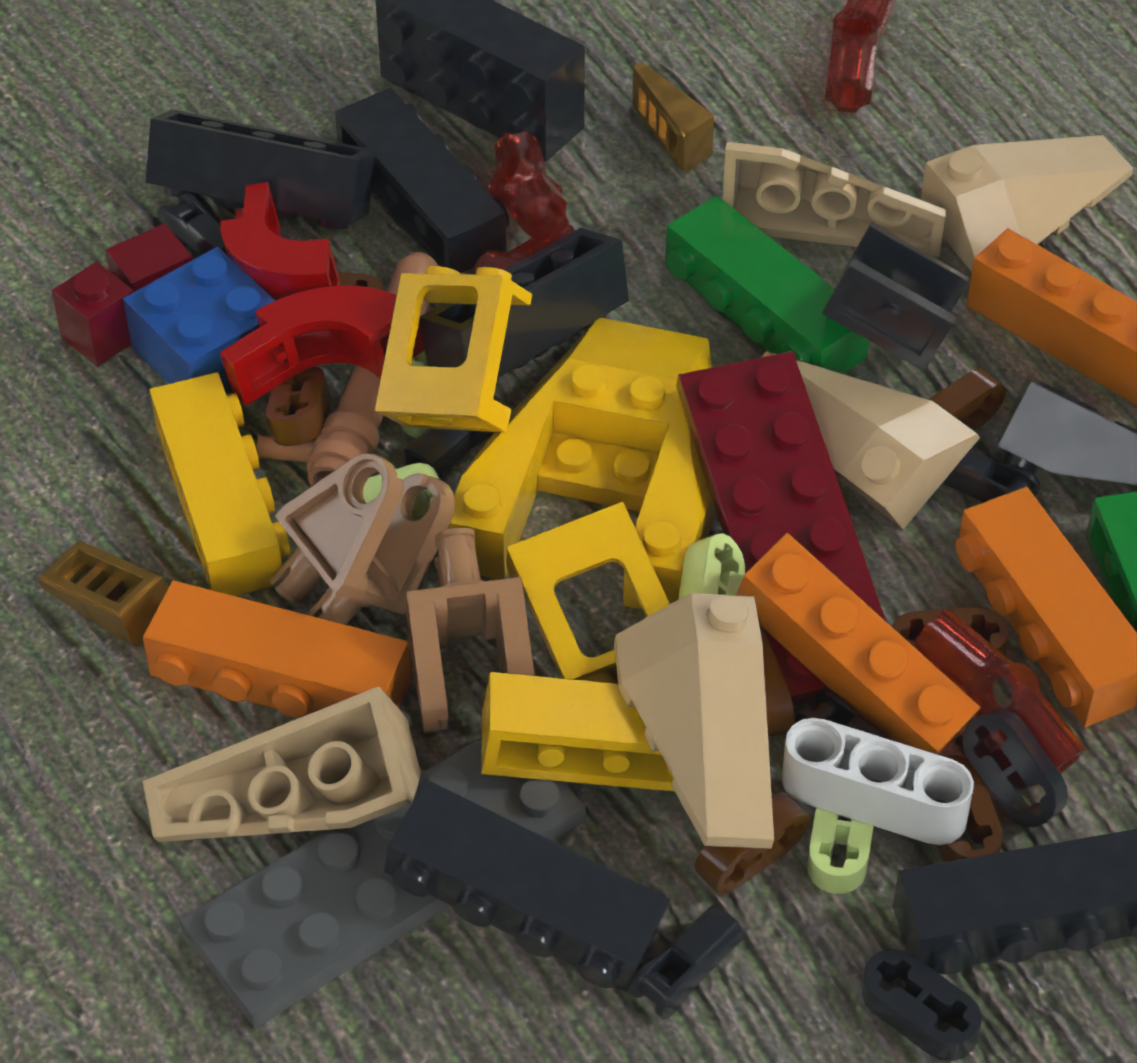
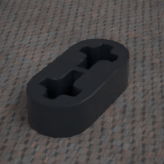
(1015, 767)
(921, 1004)

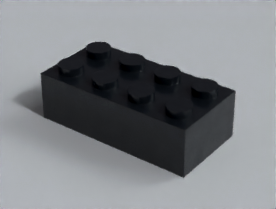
(486, 66)

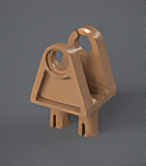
(358, 547)
(462, 609)

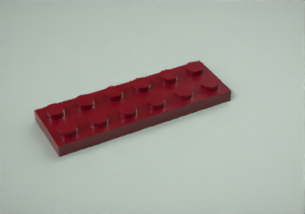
(773, 478)

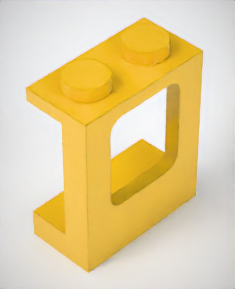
(449, 395)
(571, 551)

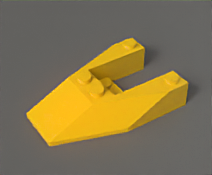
(602, 433)

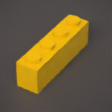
(217, 484)
(567, 734)

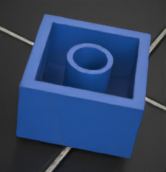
(193, 316)

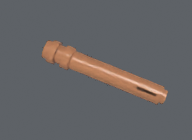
(355, 422)

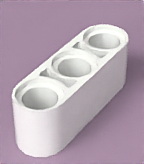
(907, 776)

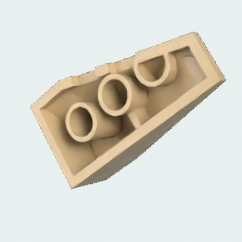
(1019, 187)
(819, 203)
(885, 441)
(703, 704)
(297, 777)

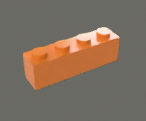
(1058, 310)
(1052, 604)
(855, 650)
(269, 652)

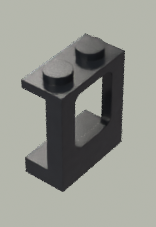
(896, 296)

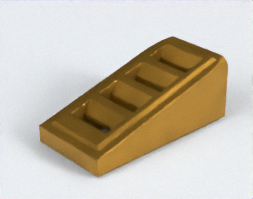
(673, 118)
(101, 590)

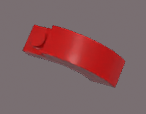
(270, 260)
(311, 331)

